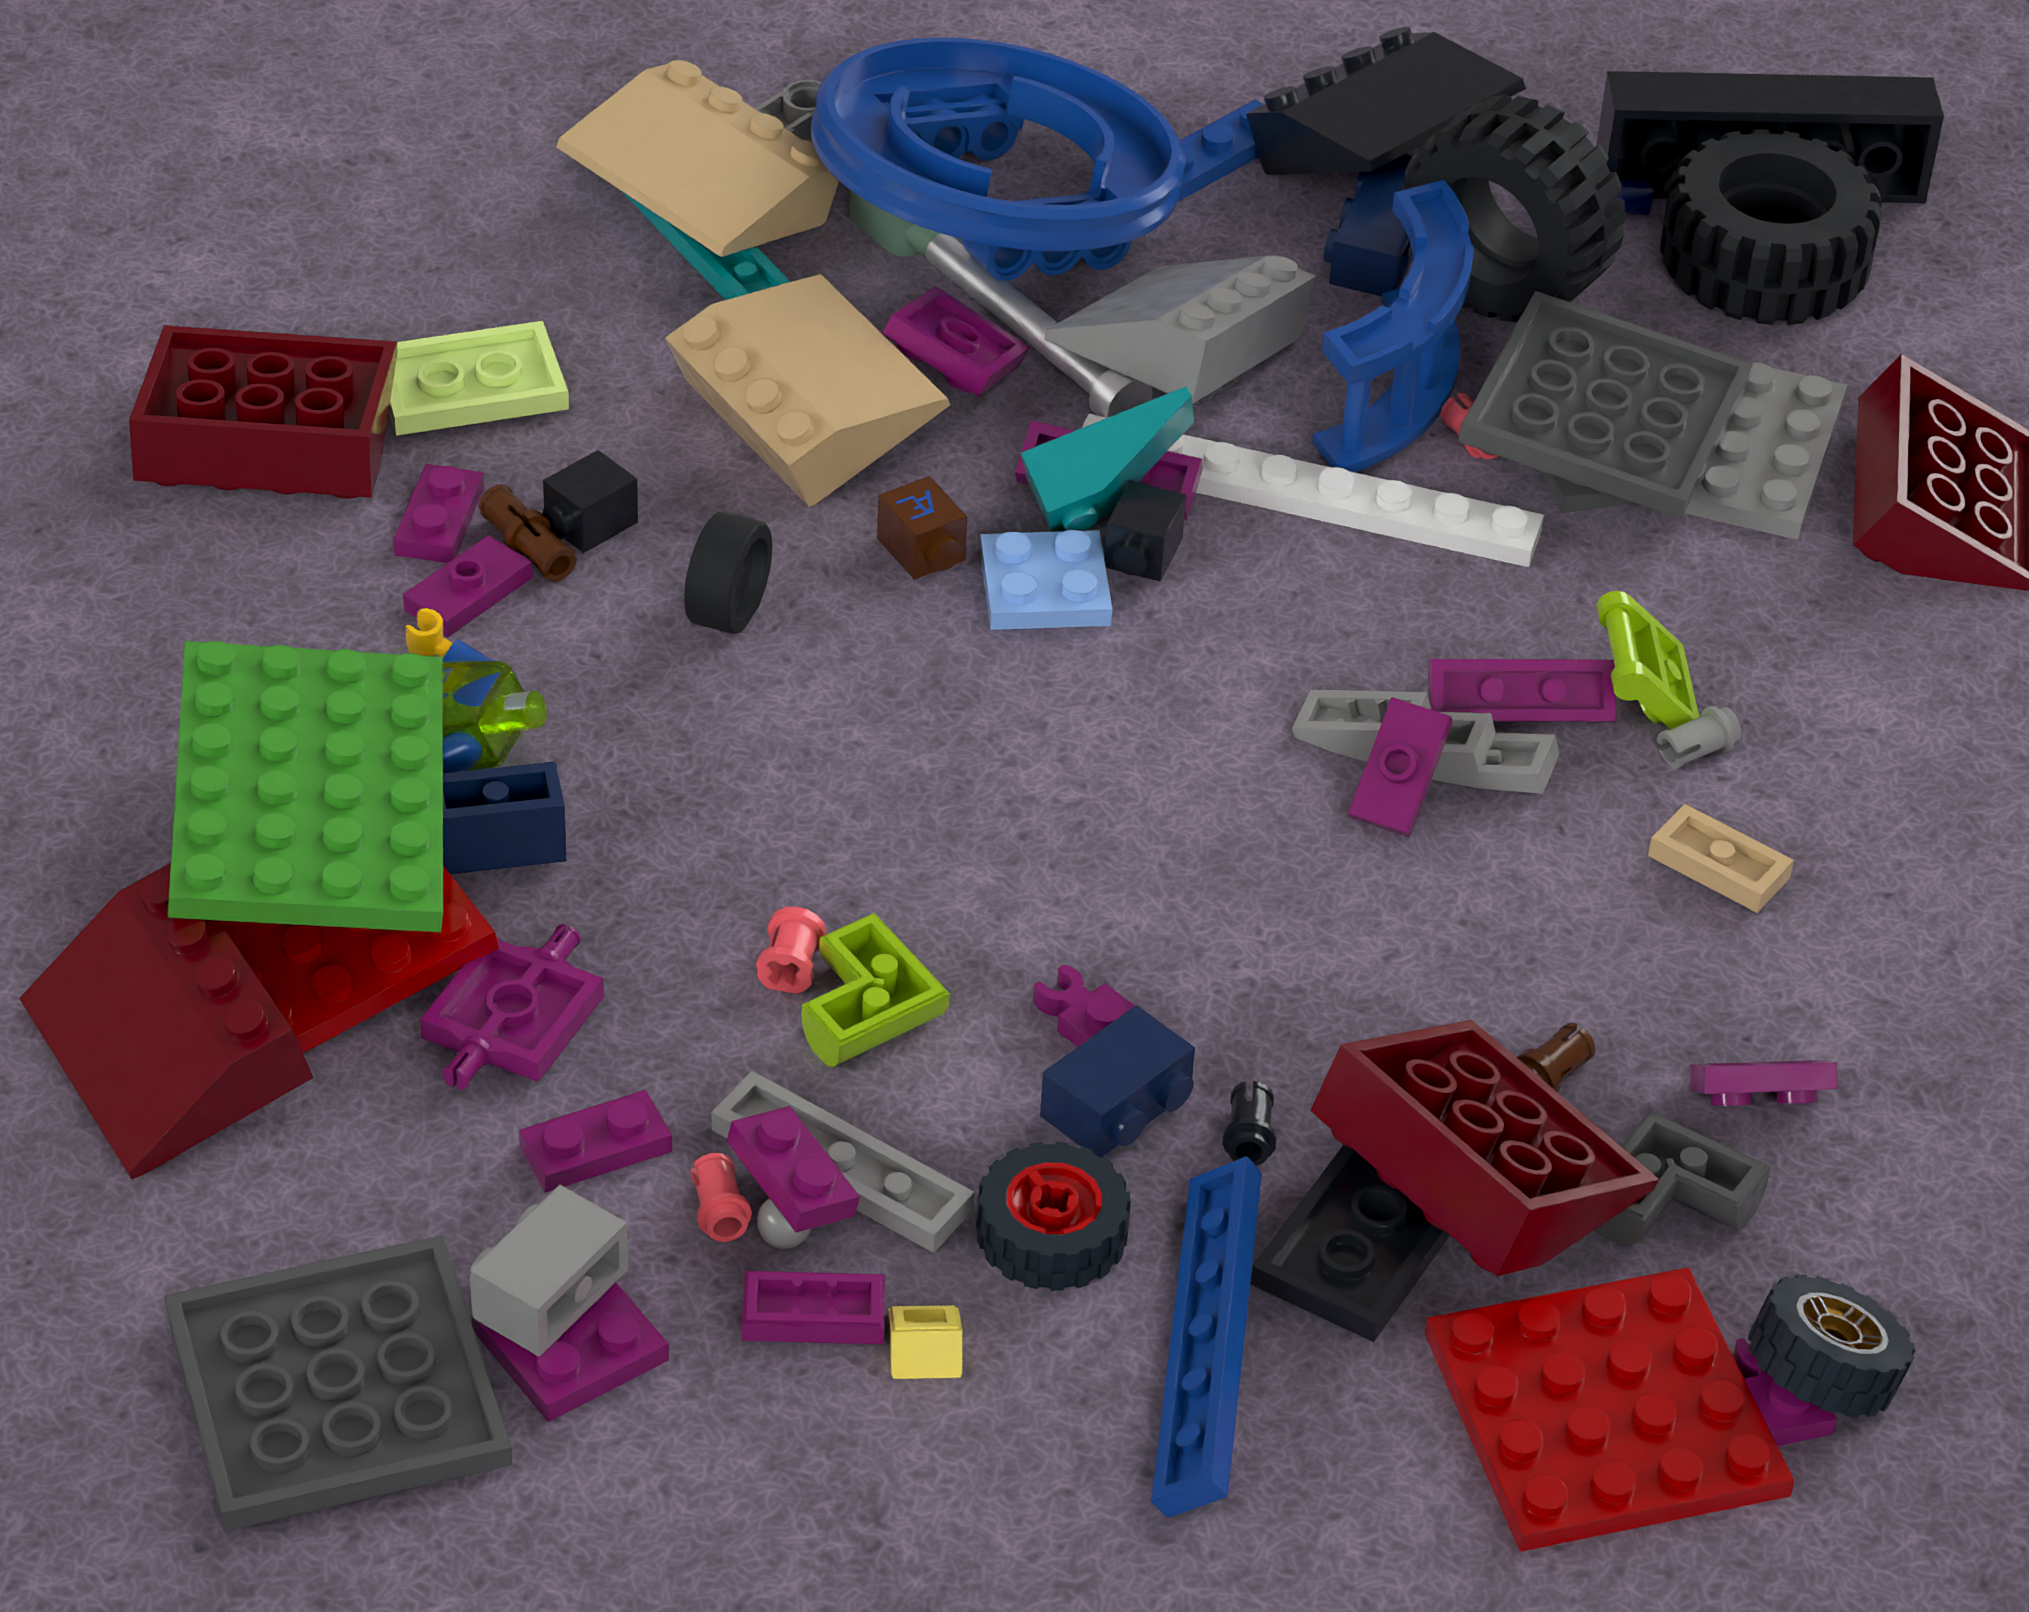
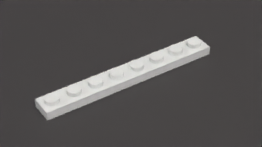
(1362, 501)

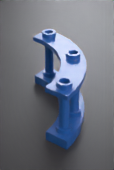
(1408, 334)

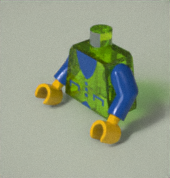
(481, 699)

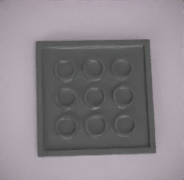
(1606, 404)
(336, 1382)

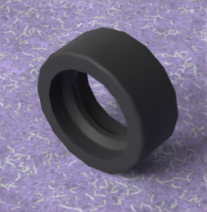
(728, 572)

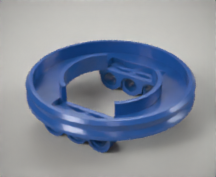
(912, 107)

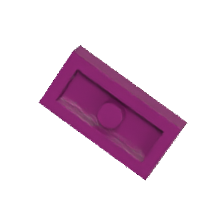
(438, 513)
(1792, 1080)
(595, 1140)
(793, 1169)

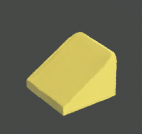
(925, 1342)

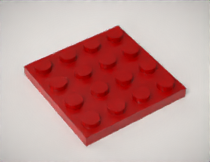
(343, 975)
(1607, 1409)

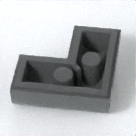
(1690, 1172)

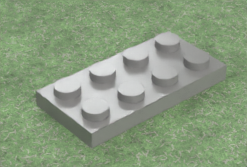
(1771, 453)

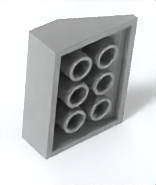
(1193, 322)

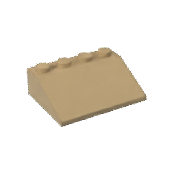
(704, 160)
(805, 382)

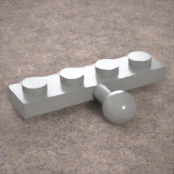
(889, 1183)

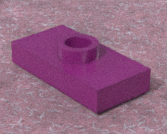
(470, 584)
(1400, 767)
(813, 1307)

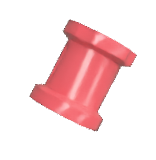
(788, 959)

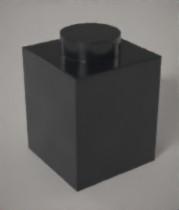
(590, 501)
(1145, 530)

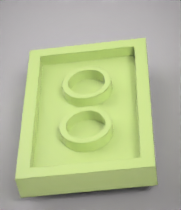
(475, 378)

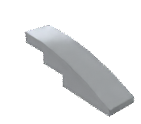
(1472, 754)

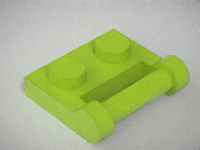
(1647, 661)

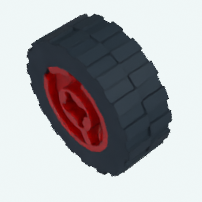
(1053, 1216)

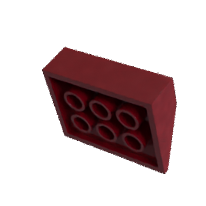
(263, 411)
(1940, 481)
(162, 1027)
(1478, 1143)

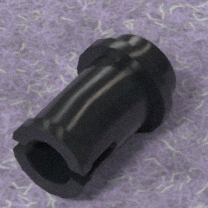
(1250, 1124)

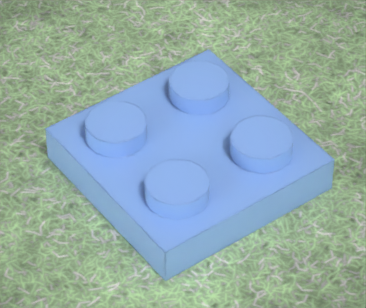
(1045, 580)

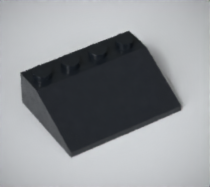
(1373, 104)

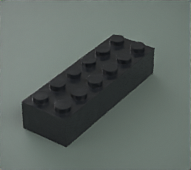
(1877, 120)

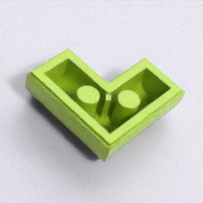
(882, 993)

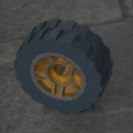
(1831, 1345)

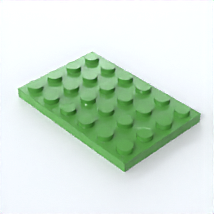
(309, 788)

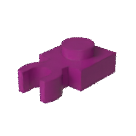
(1079, 1010)
(1785, 1415)

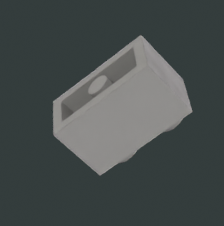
(548, 1269)

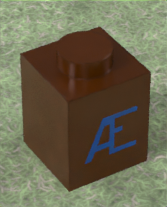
(922, 527)

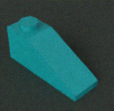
(1088, 469)

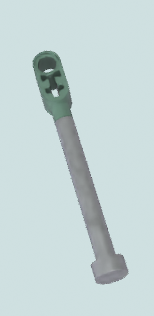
(1108, 389)

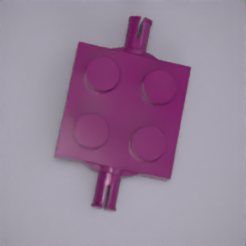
(513, 1009)

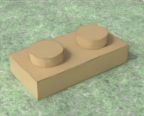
(1720, 858)

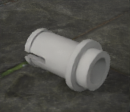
(1712, 731)

